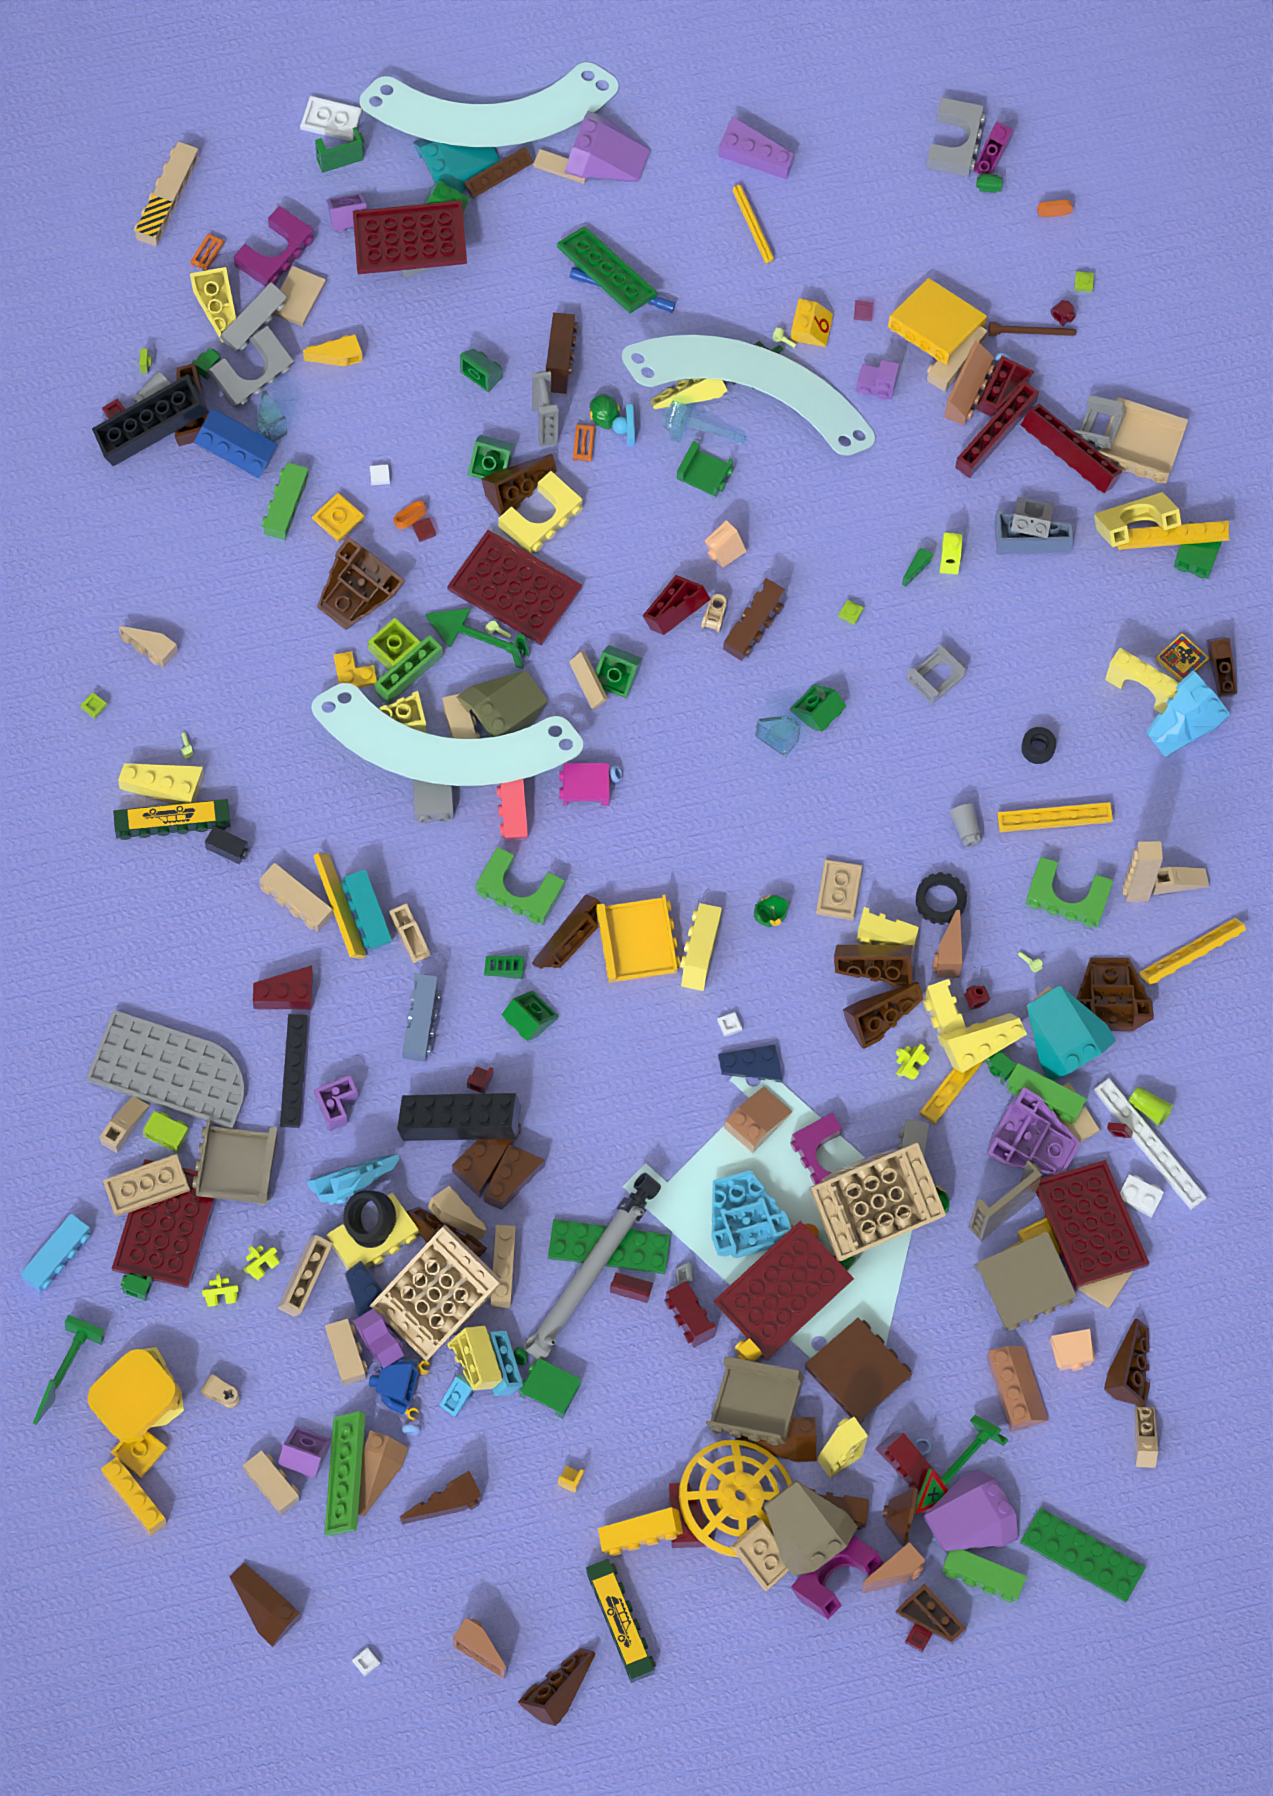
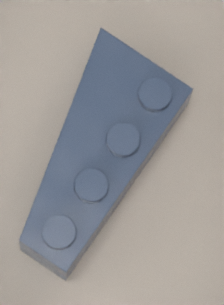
(1007, 541)
(421, 1017)

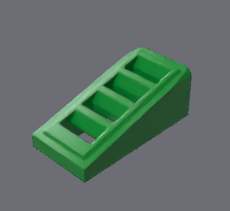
(919, 563)
(504, 973)

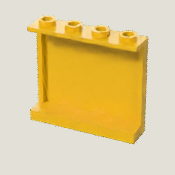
(936, 320)
(637, 939)

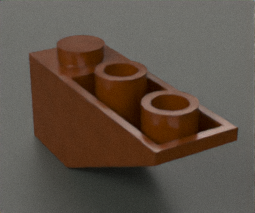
(1222, 665)

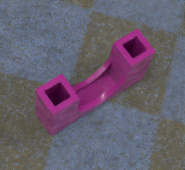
(270, 269)
(810, 1139)
(811, 1586)

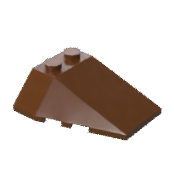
(357, 585)
(1115, 994)

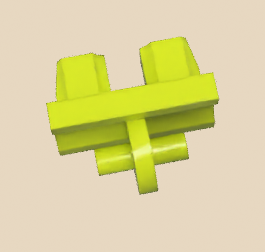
(915, 1055)
(254, 1267)
(229, 1291)

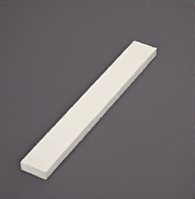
(1150, 1144)

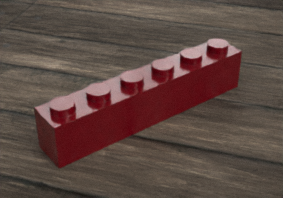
(997, 429)
(1071, 448)

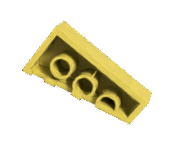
(407, 711)
(700, 946)
(979, 1041)

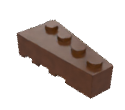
(560, 350)
(188, 433)
(755, 620)
(877, 962)
(480, 1162)

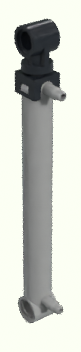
(630, 1210)

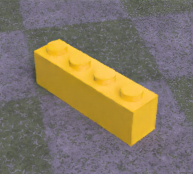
(133, 1496)
(640, 1531)

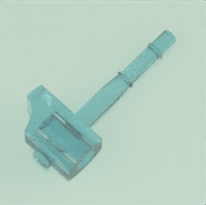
(678, 417)

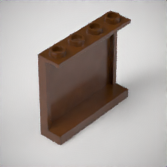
(858, 1370)

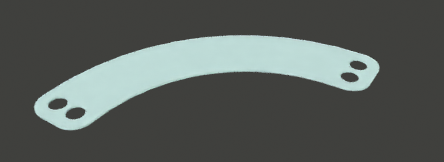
(491, 124)
(750, 365)
(442, 759)

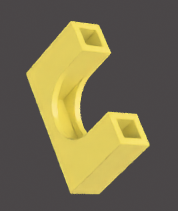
(1114, 521)
(533, 535)
(1127, 666)
(351, 1253)

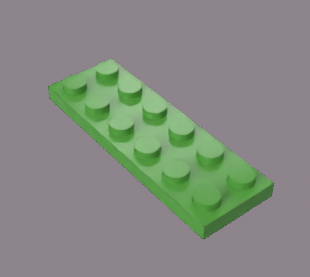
(345, 1473)

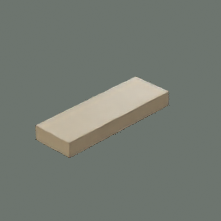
(554, 164)
(588, 680)

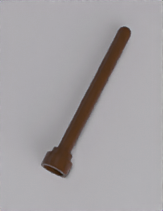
(996, 329)

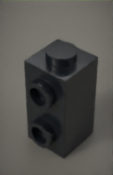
(227, 845)

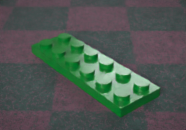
(607, 269)
(637, 1251)
(1082, 1555)

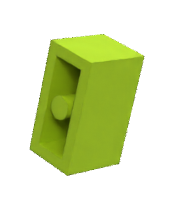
(166, 1131)

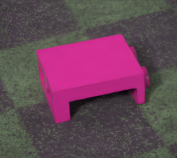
(584, 782)

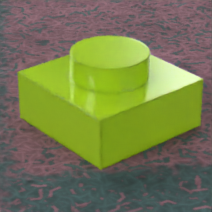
(1083, 281)
(145, 360)
(851, 612)
(93, 705)

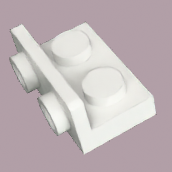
(1141, 1195)

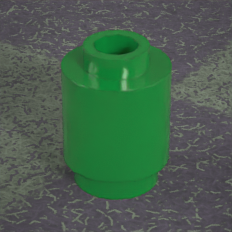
(989, 183)

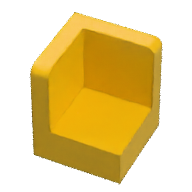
(571, 1479)

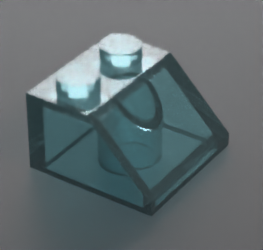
(270, 419)
(778, 733)

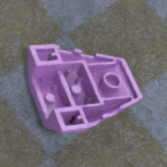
(606, 151)
(1032, 1134)
(973, 1515)

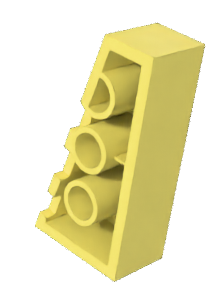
(162, 782)
(843, 1447)

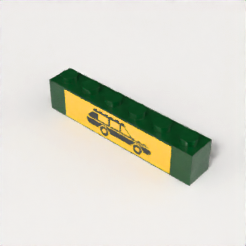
(171, 819)
(620, 1621)

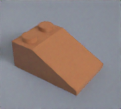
(948, 958)
(757, 1119)
(899, 1569)
(475, 1643)

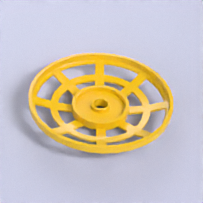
(725, 1492)

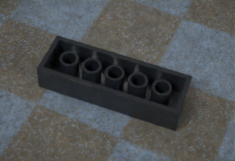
(150, 420)
(459, 1116)

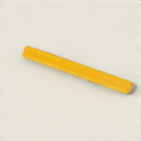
(753, 224)

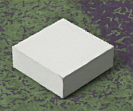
(379, 475)
(729, 1024)
(366, 1662)

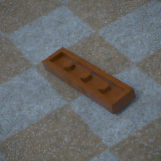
(498, 172)

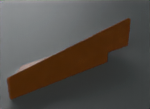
(570, 935)

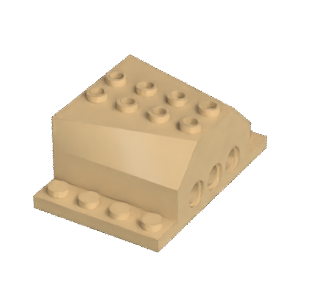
(876, 1200)
(436, 1293)

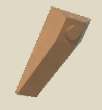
(380, 1463)

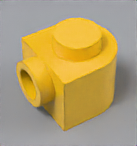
(748, 1350)

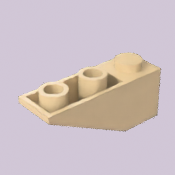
(153, 644)
(1179, 879)
(123, 1124)
(454, 1212)
(1145, 1437)

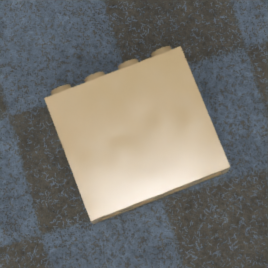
(1146, 442)

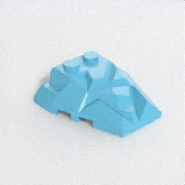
(1188, 717)
(348, 1181)
(745, 1216)

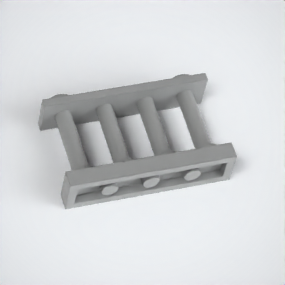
(547, 413)

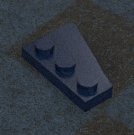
(752, 1062)
(362, 1287)

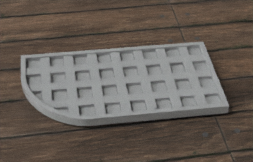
(168, 1069)

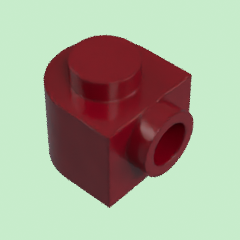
(1063, 312)
(976, 996)

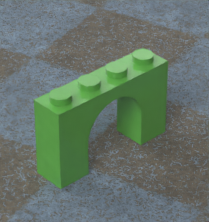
(535, 907)
(1086, 911)

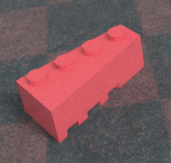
(512, 810)

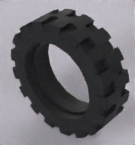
(944, 880)

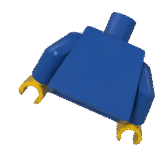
(398, 1384)

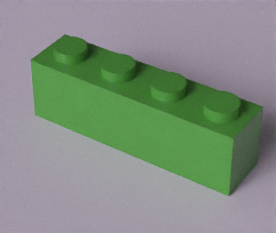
(286, 501)
(408, 669)
(1056, 1097)
(984, 1574)

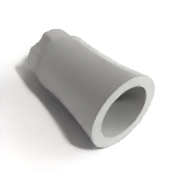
(155, 384)
(966, 824)

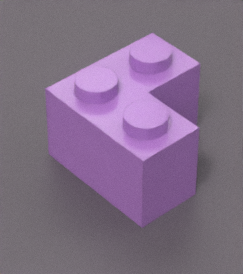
(877, 380)
(332, 1098)
(378, 1338)

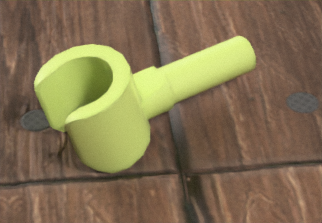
(778, 337)
(492, 626)
(187, 750)
(1035, 965)

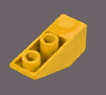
(337, 352)

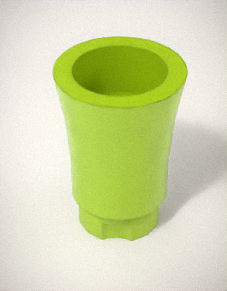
(1151, 1105)

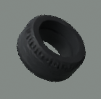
(386, 1216)

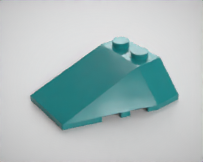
(454, 163)
(1066, 1032)

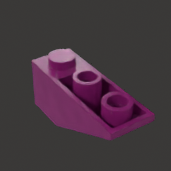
(994, 149)

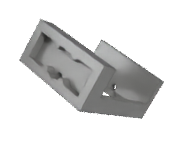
(1104, 406)
(1026, 512)
(917, 680)

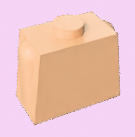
(725, 544)
(1073, 1350)

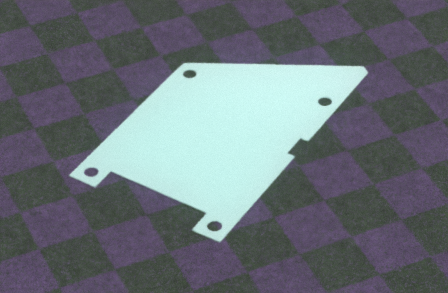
(686, 1210)

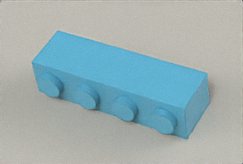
(56, 1253)

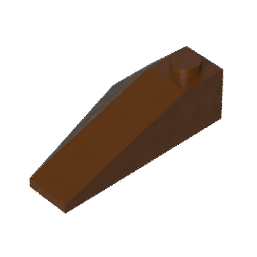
(457, 1497)
(900, 1514)
(555, 1695)

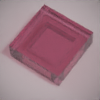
(863, 310)

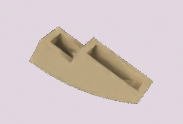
(409, 933)

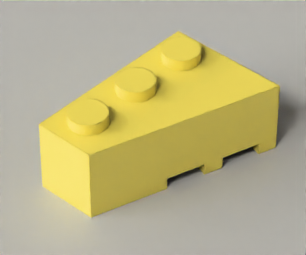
(881, 931)
(942, 1008)
(477, 1357)

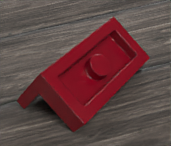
(631, 1287)

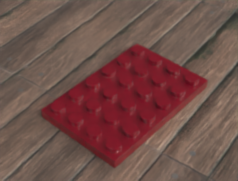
(409, 237)
(514, 587)
(1091, 1224)
(165, 1237)
(783, 1289)

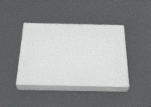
(330, 118)

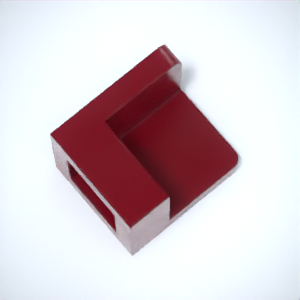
(480, 1079)

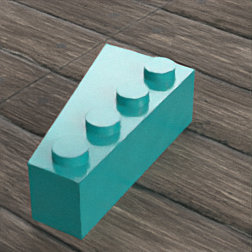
(366, 909)

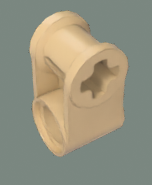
(714, 616)
(218, 1390)

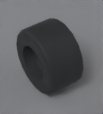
(1038, 734)

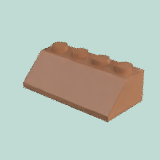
(969, 384)
(1016, 1387)

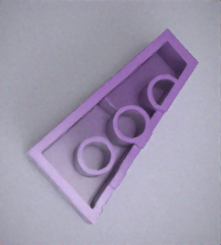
(754, 150)

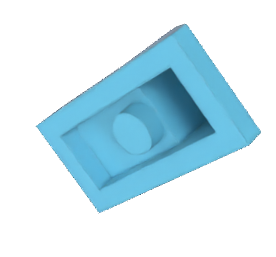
(457, 1395)

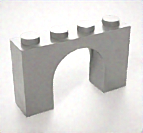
(957, 159)
(275, 361)

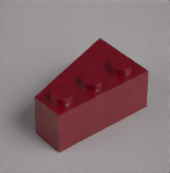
(1002, 385)
(675, 604)
(285, 991)
(689, 1314)
(905, 1459)
(686, 1539)

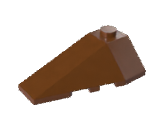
(513, 484)
(877, 1014)
(429, 1225)
(1128, 1371)
(799, 1444)
(266, 1607)

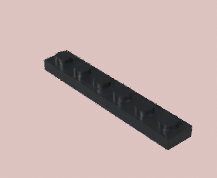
(293, 1071)

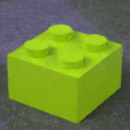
(392, 643)

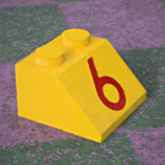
(811, 323)

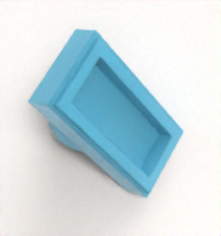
(624, 425)

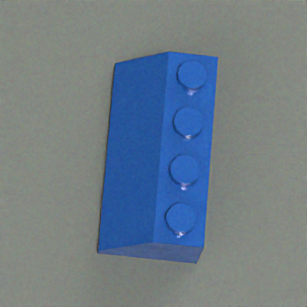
(235, 443)

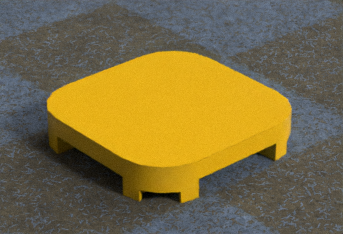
(133, 1395)

